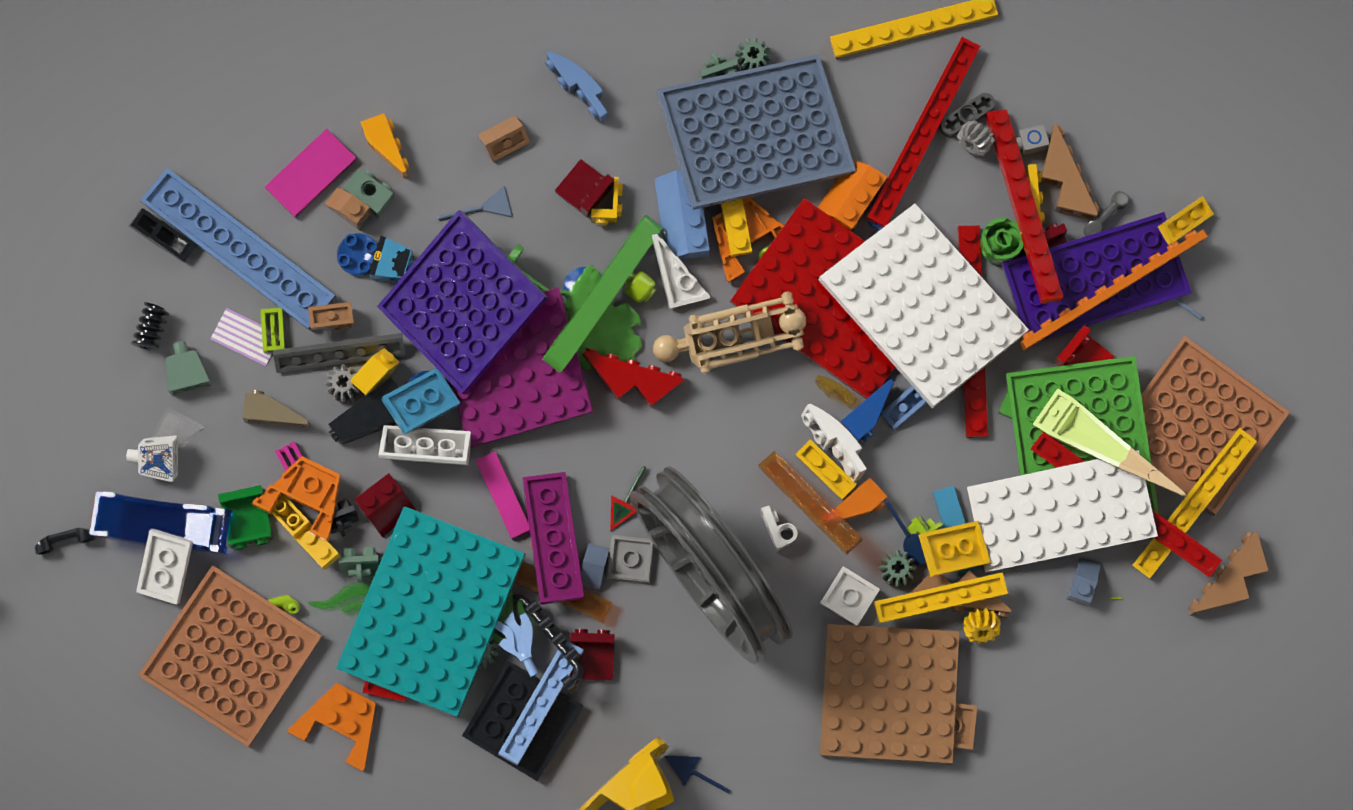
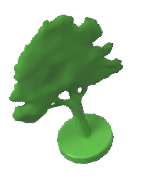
(612, 331)

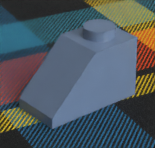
(1084, 582)

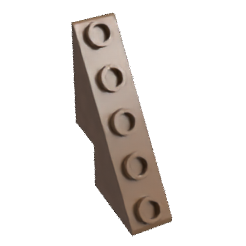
(1062, 172)
(1230, 584)
(992, 604)

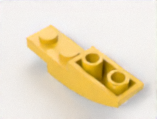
(299, 528)

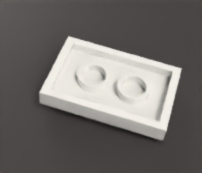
(164, 566)

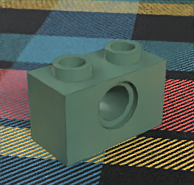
(361, 182)

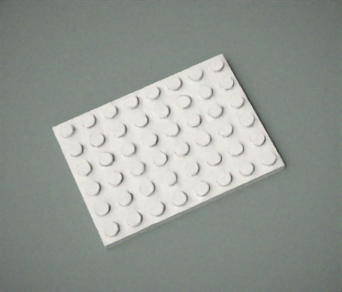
(923, 305)

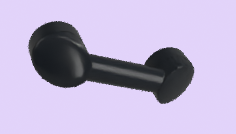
(45, 545)

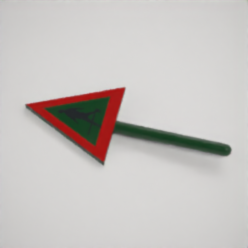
(621, 509)

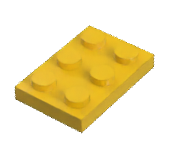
(954, 548)

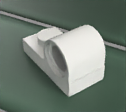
(770, 519)

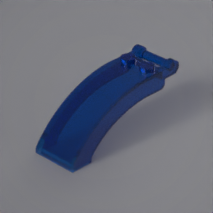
(131, 518)

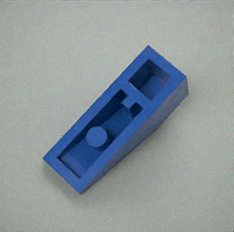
(866, 416)

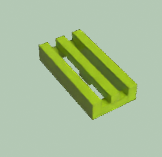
(271, 311)

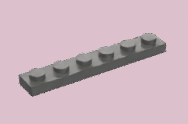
(337, 352)

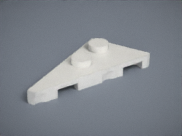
(678, 282)

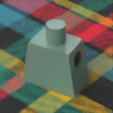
(185, 370)

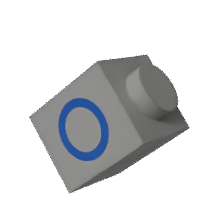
(1032, 140)

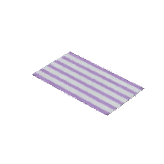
(243, 336)

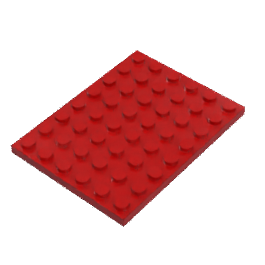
(793, 263)

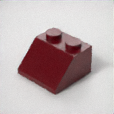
(383, 504)

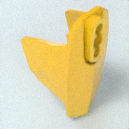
(638, 784)

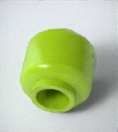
(640, 287)

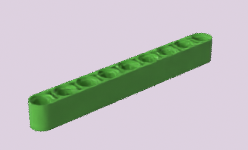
(601, 294)

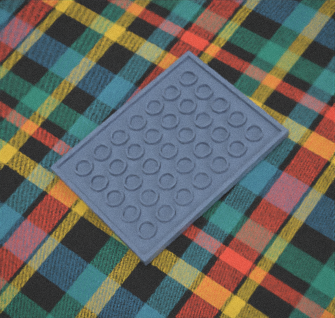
(755, 131)

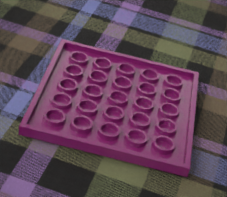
(520, 388)

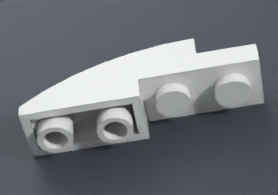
(831, 433)

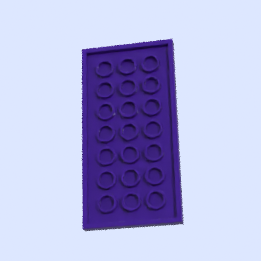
(1095, 262)

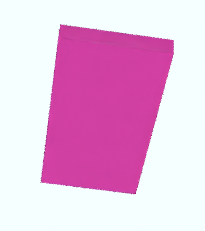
(310, 173)

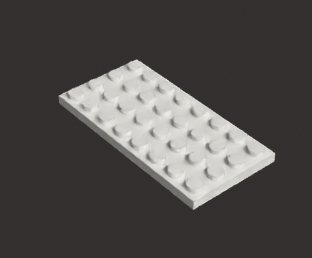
(1061, 512)

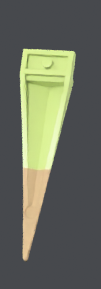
(1075, 426)

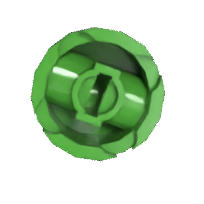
(1001, 241)

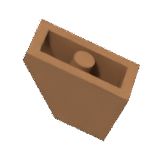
(348, 207)

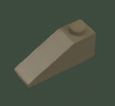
(266, 410)

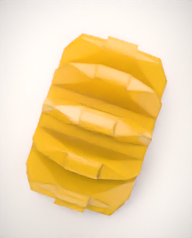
(982, 626)

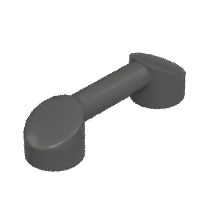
(1118, 201)

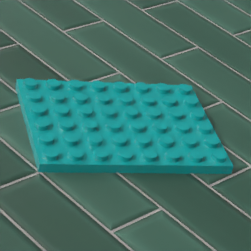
(430, 611)

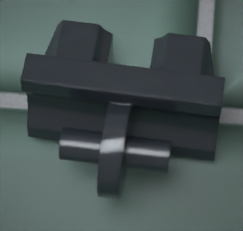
(343, 517)

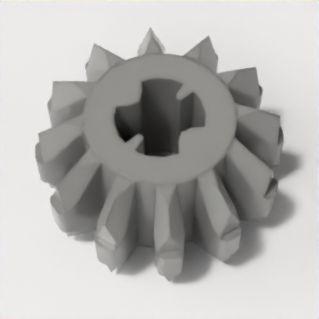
(975, 138)
(334, 383)

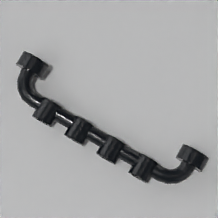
(557, 639)

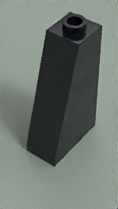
(365, 416)

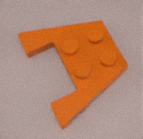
(759, 225)
(310, 486)
(344, 713)

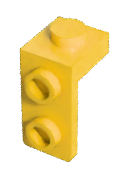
(604, 216)

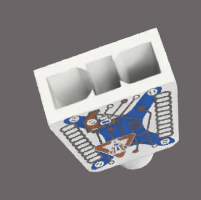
(156, 457)

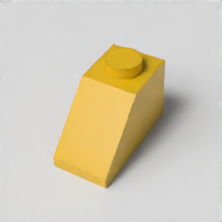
(375, 371)

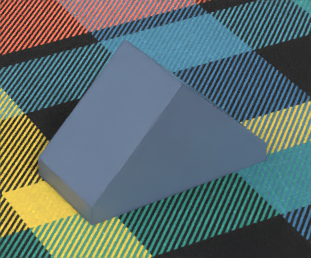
(594, 566)

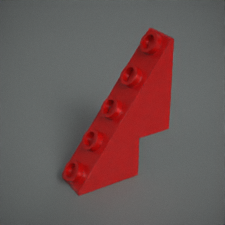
(623, 376)

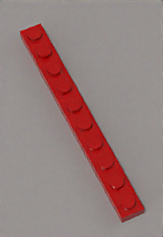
(923, 132)
(1024, 207)
(975, 388)
(1168, 534)

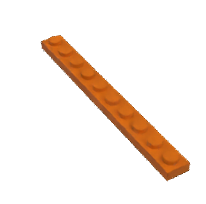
(1105, 293)

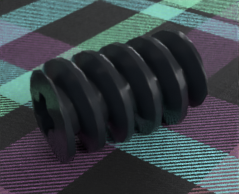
(149, 326)

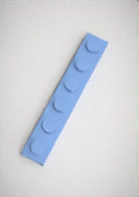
(537, 707)

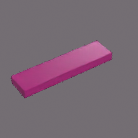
(503, 495)

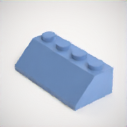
(682, 227)

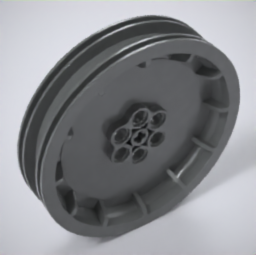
(711, 564)

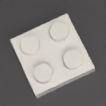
(849, 596)

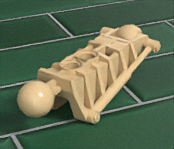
(791, 322)

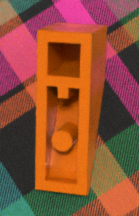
(862, 501)

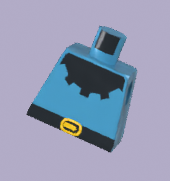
(390, 261)

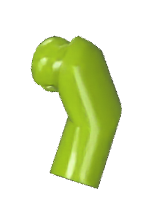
(287, 603)

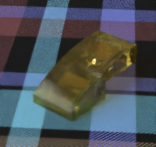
(830, 386)

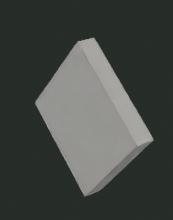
(630, 558)

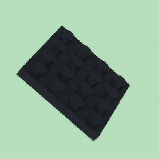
(503, 708)

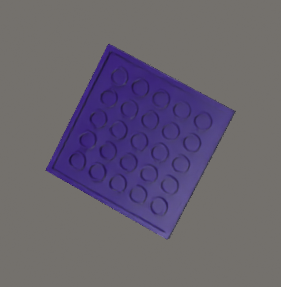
(462, 302)

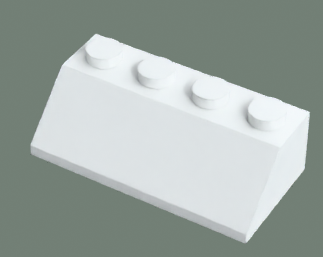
(426, 445)

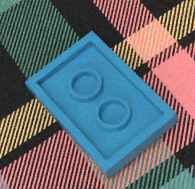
(420, 401)

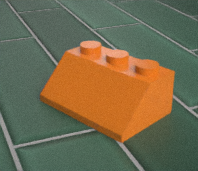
(853, 195)

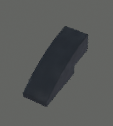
(162, 235)

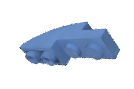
(574, 77)

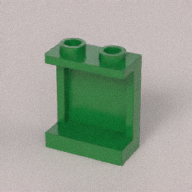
(248, 522)

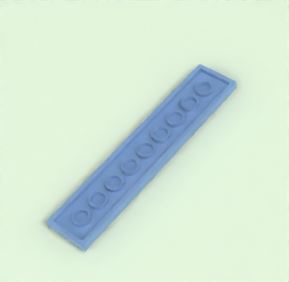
(236, 247)

